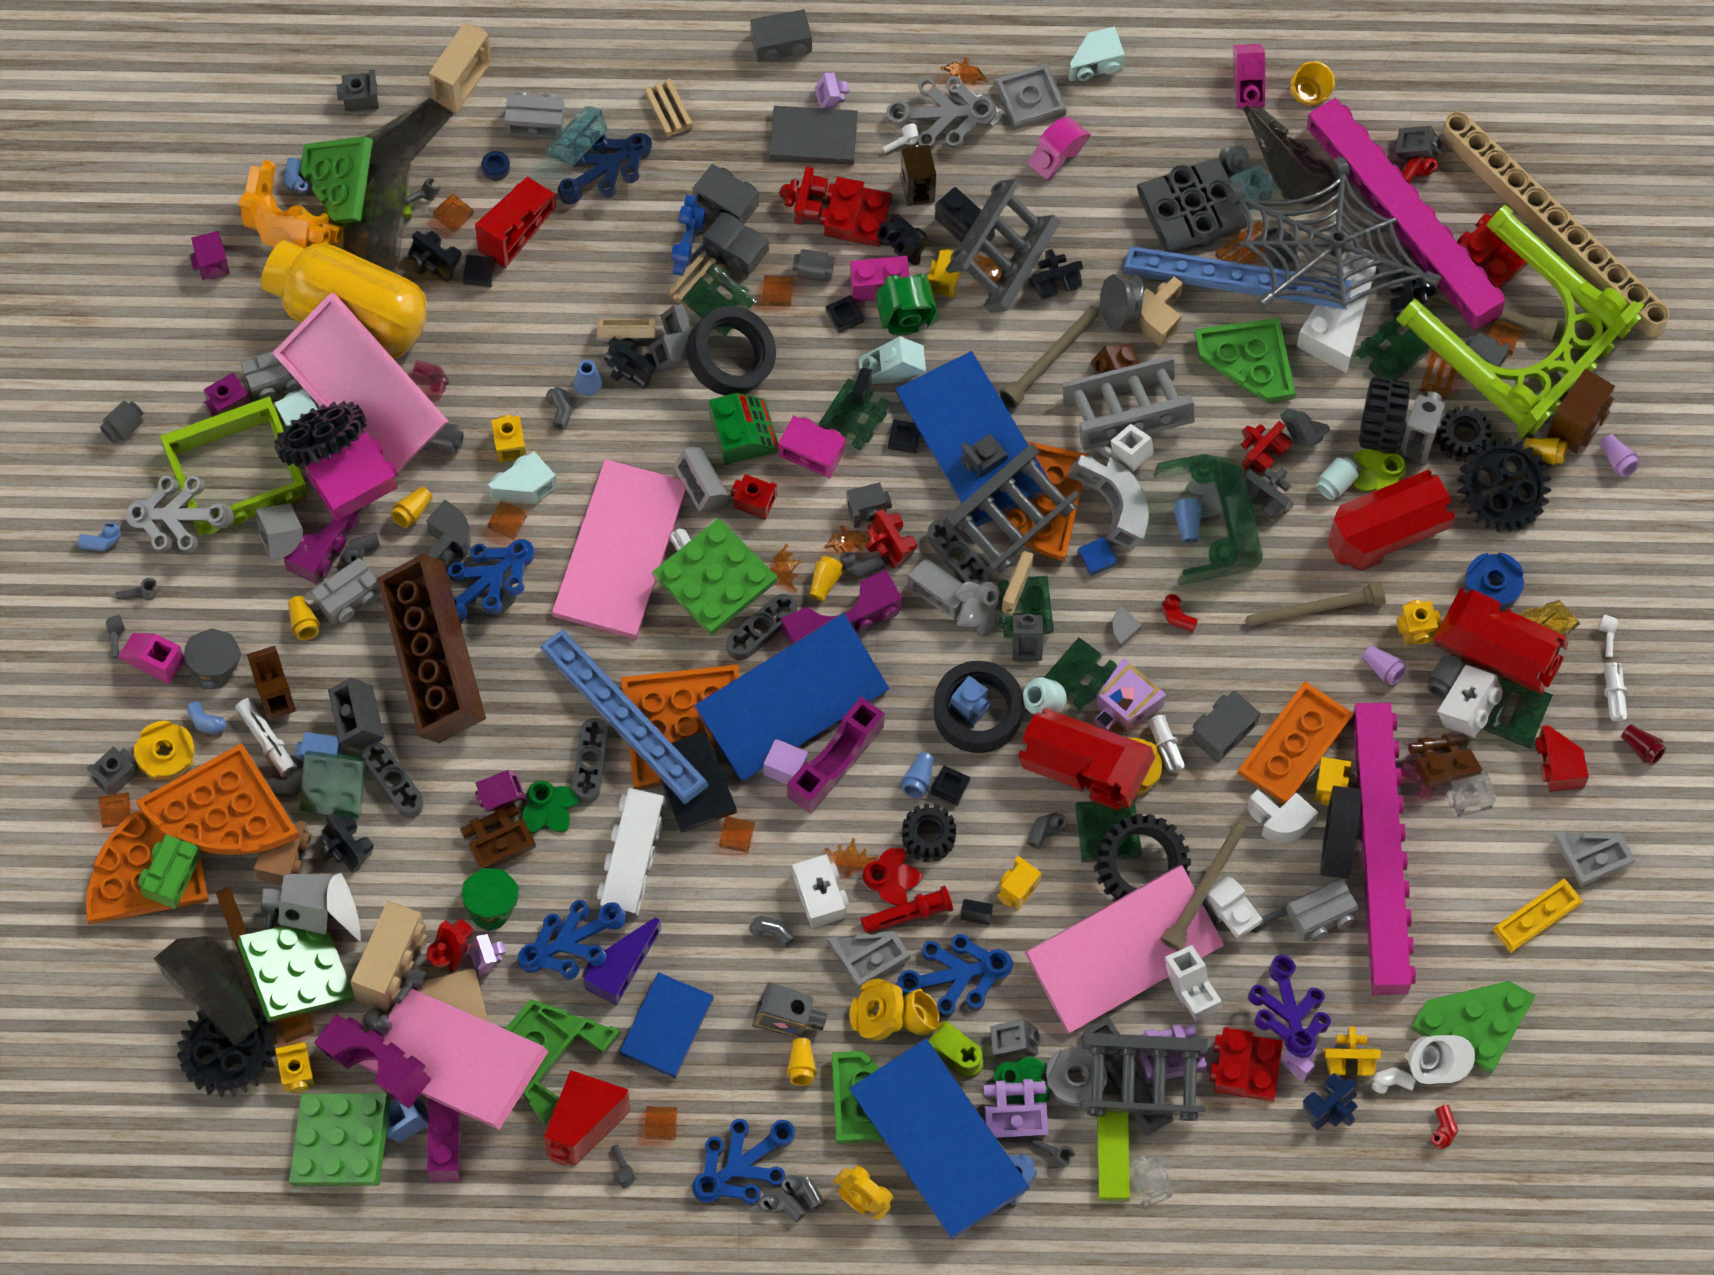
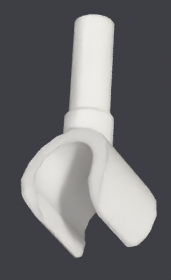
(909, 137)
(1609, 625)

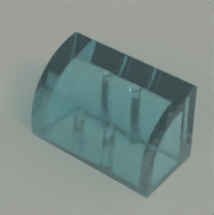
(578, 136)

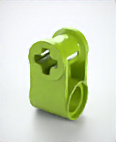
(954, 1046)

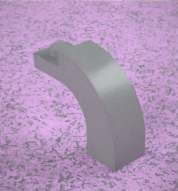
(1123, 494)

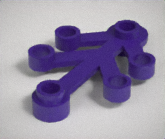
(1297, 1040)

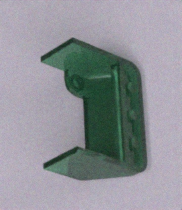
(1241, 548)

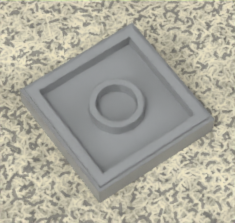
(1030, 96)

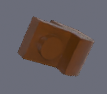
(271, 682)

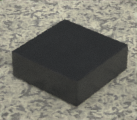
(479, 270)
(844, 314)
(862, 386)
(904, 436)
(950, 785)
(976, 911)

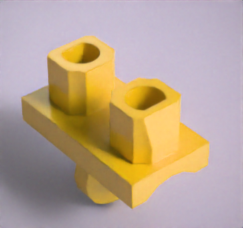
(1337, 1056)

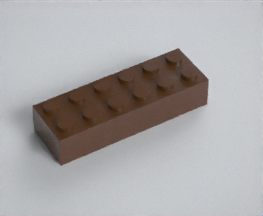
(431, 648)

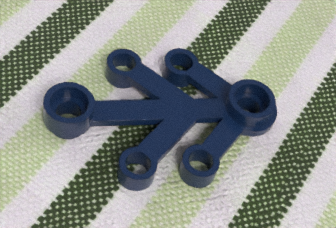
(634, 147)

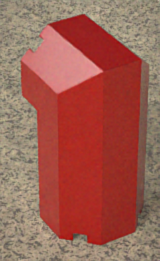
(1389, 520)
(1501, 641)
(1086, 758)

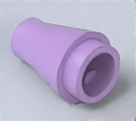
(1620, 457)
(1386, 666)

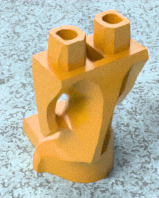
(295, 224)

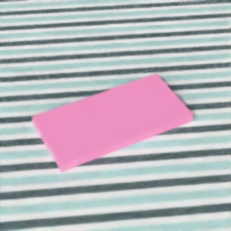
(343, 362)
(619, 549)
(1118, 949)
(469, 1060)

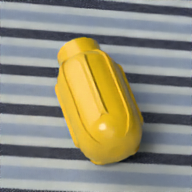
(381, 300)

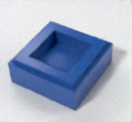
(1097, 556)

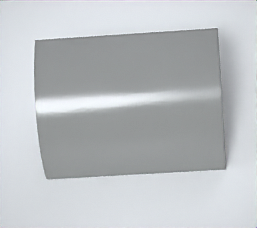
(701, 480)
(279, 530)
(936, 587)

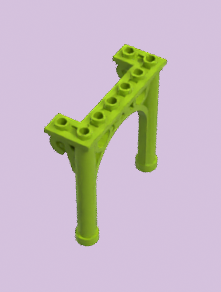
(1519, 403)

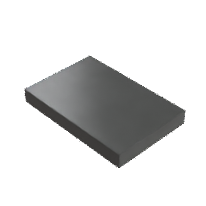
(813, 135)

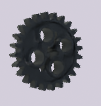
(320, 433)
(1493, 460)
(215, 1071)

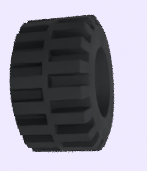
(1384, 414)

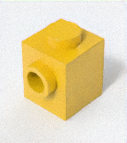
(508, 438)

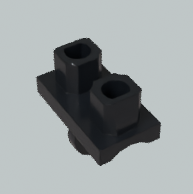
(903, 238)
(431, 257)
(1044, 281)
(1412, 291)
(629, 364)
(341, 845)

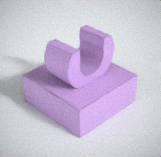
(830, 91)
(485, 954)
(1300, 1067)

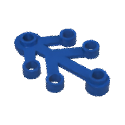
(694, 218)
(492, 575)
(538, 954)
(959, 973)
(740, 1165)

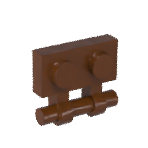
(1445, 767)
(500, 844)

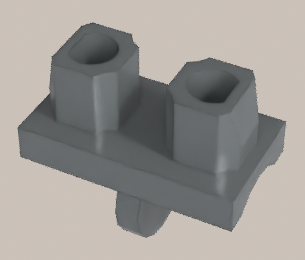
(1277, 502)

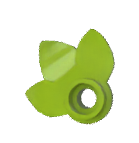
(1374, 469)

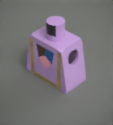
(1127, 698)

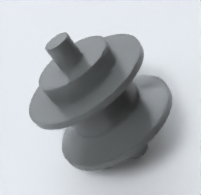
(1234, 159)

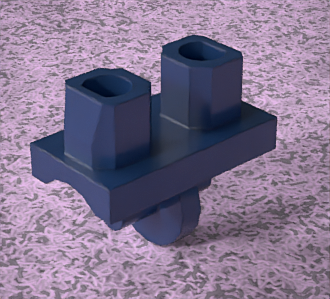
(1336, 1107)

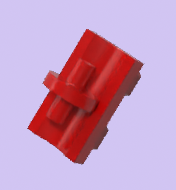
(804, 207)
(1274, 439)
(886, 539)
(449, 945)

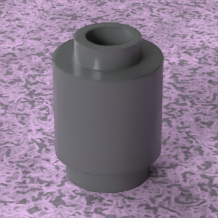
(813, 265)
(122, 421)
(447, 439)
(1445, 675)

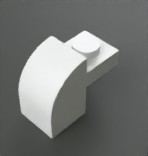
(1129, 448)
(1282, 823)
(1228, 904)
(1191, 984)

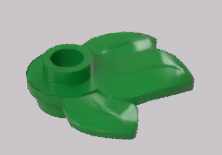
(550, 811)
(1025, 1068)

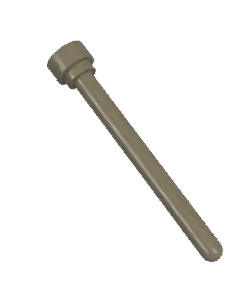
(1544, 327)
(1014, 392)
(1372, 594)
(1176, 935)

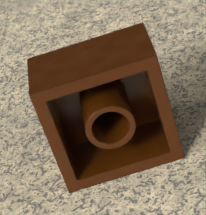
(1582, 411)

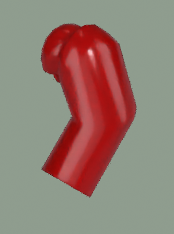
(1419, 167)
(1175, 615)
(1447, 1129)

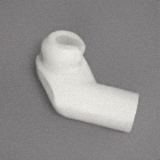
(1390, 1077)

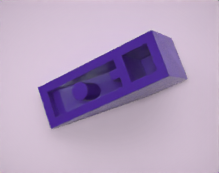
(621, 963)

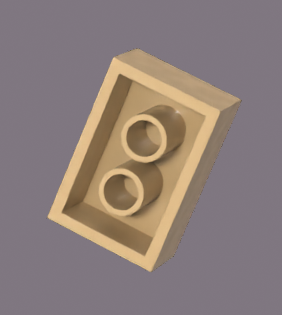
(389, 956)

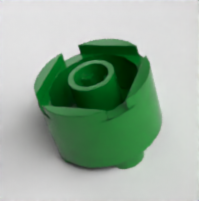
(906, 304)

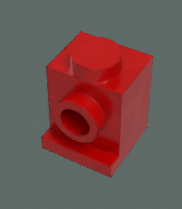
(756, 504)

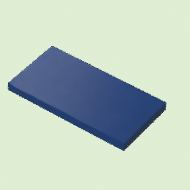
(959, 407)
(791, 695)
(939, 1139)

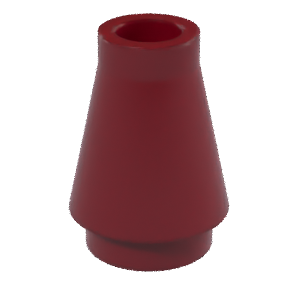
(1646, 746)

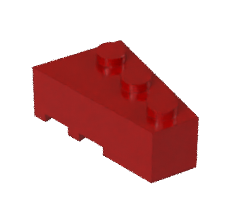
(514, 221)

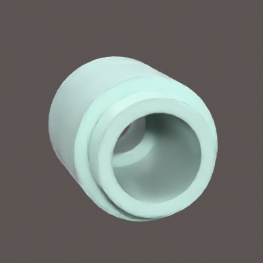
(1337, 478)

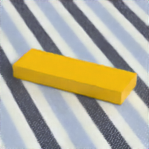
(1537, 915)

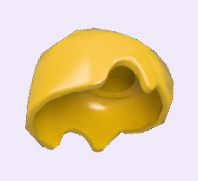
(1312, 83)
(920, 1013)

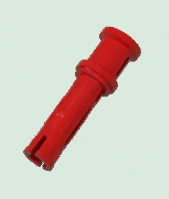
(921, 907)

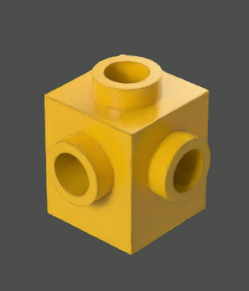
(1418, 622)

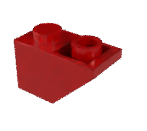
(1562, 759)

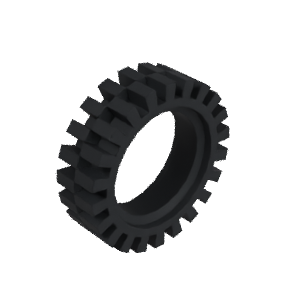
(1127, 827)

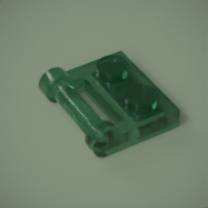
(1526, 715)

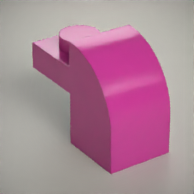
(1057, 143)

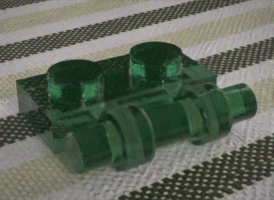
(704, 296)
(1398, 357)
(844, 415)
(1033, 600)
(1075, 666)

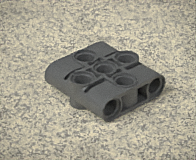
(1181, 228)

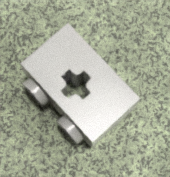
(1470, 701)
(819, 907)

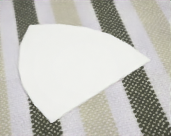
(342, 906)

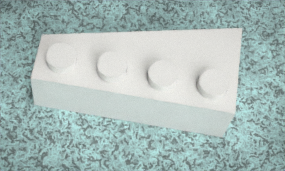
(1333, 331)
(632, 850)

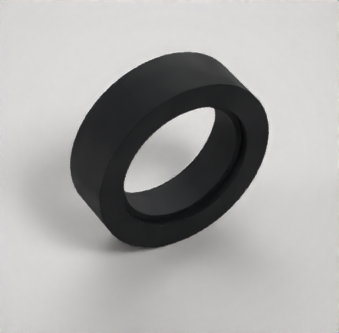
(749, 325)
(968, 739)
(1340, 832)

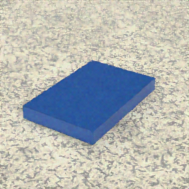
(666, 1025)

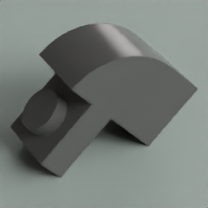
(670, 349)
(451, 530)

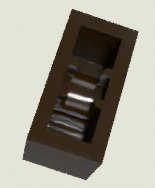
(918, 175)

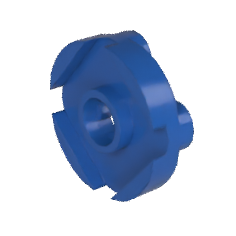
(1496, 565)

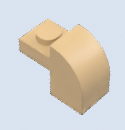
(1157, 317)

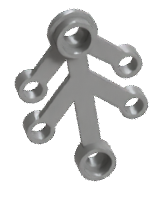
(946, 112)
(174, 513)

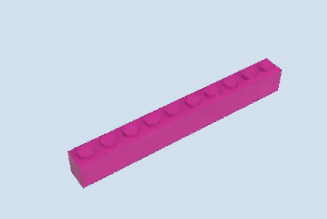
(1416, 223)
(1382, 849)

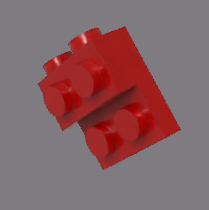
(855, 211)
(1491, 253)
(1246, 1064)

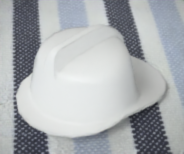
(1440, 1059)

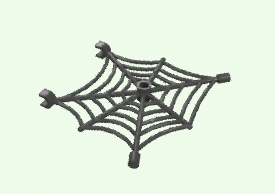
(1335, 243)

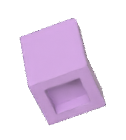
(783, 761)

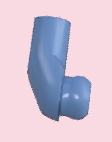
(205, 723)

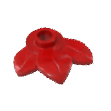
(896, 876)

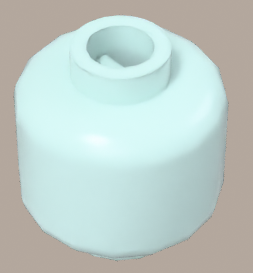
(1042, 694)

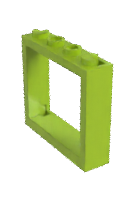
(223, 426)

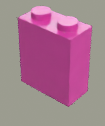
(352, 477)

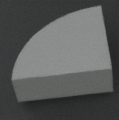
(1124, 626)

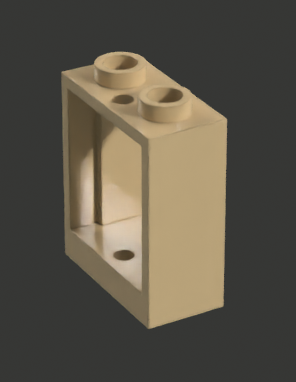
(460, 67)

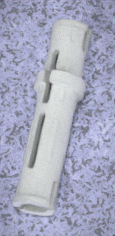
(272, 746)

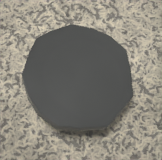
(1121, 300)
(211, 657)

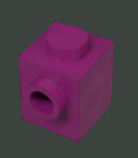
(209, 256)
(225, 395)
(499, 790)

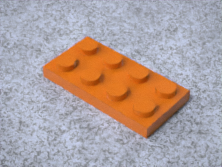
(1295, 743)

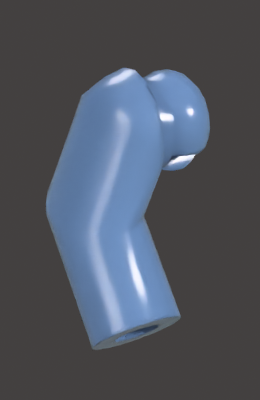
(292, 180)
(103, 541)

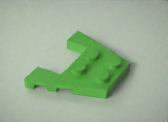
(556, 1032)

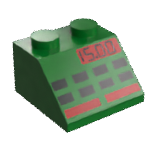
(742, 427)

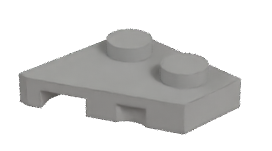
(1594, 855)
(869, 955)

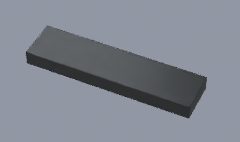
(1142, 1091)

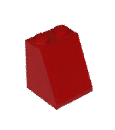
(583, 1117)

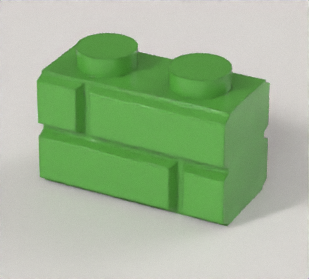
(169, 871)

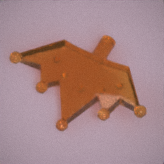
(964, 71)
(989, 267)
(846, 541)
(784, 567)
(850, 858)

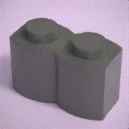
(735, 243)

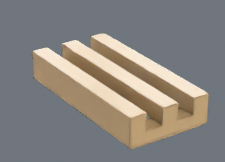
(660, 89)
(689, 273)
(626, 328)
(1017, 583)

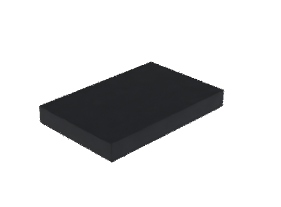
(715, 800)

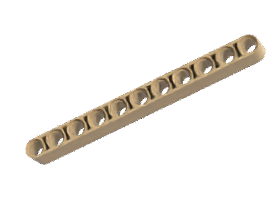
(1550, 211)

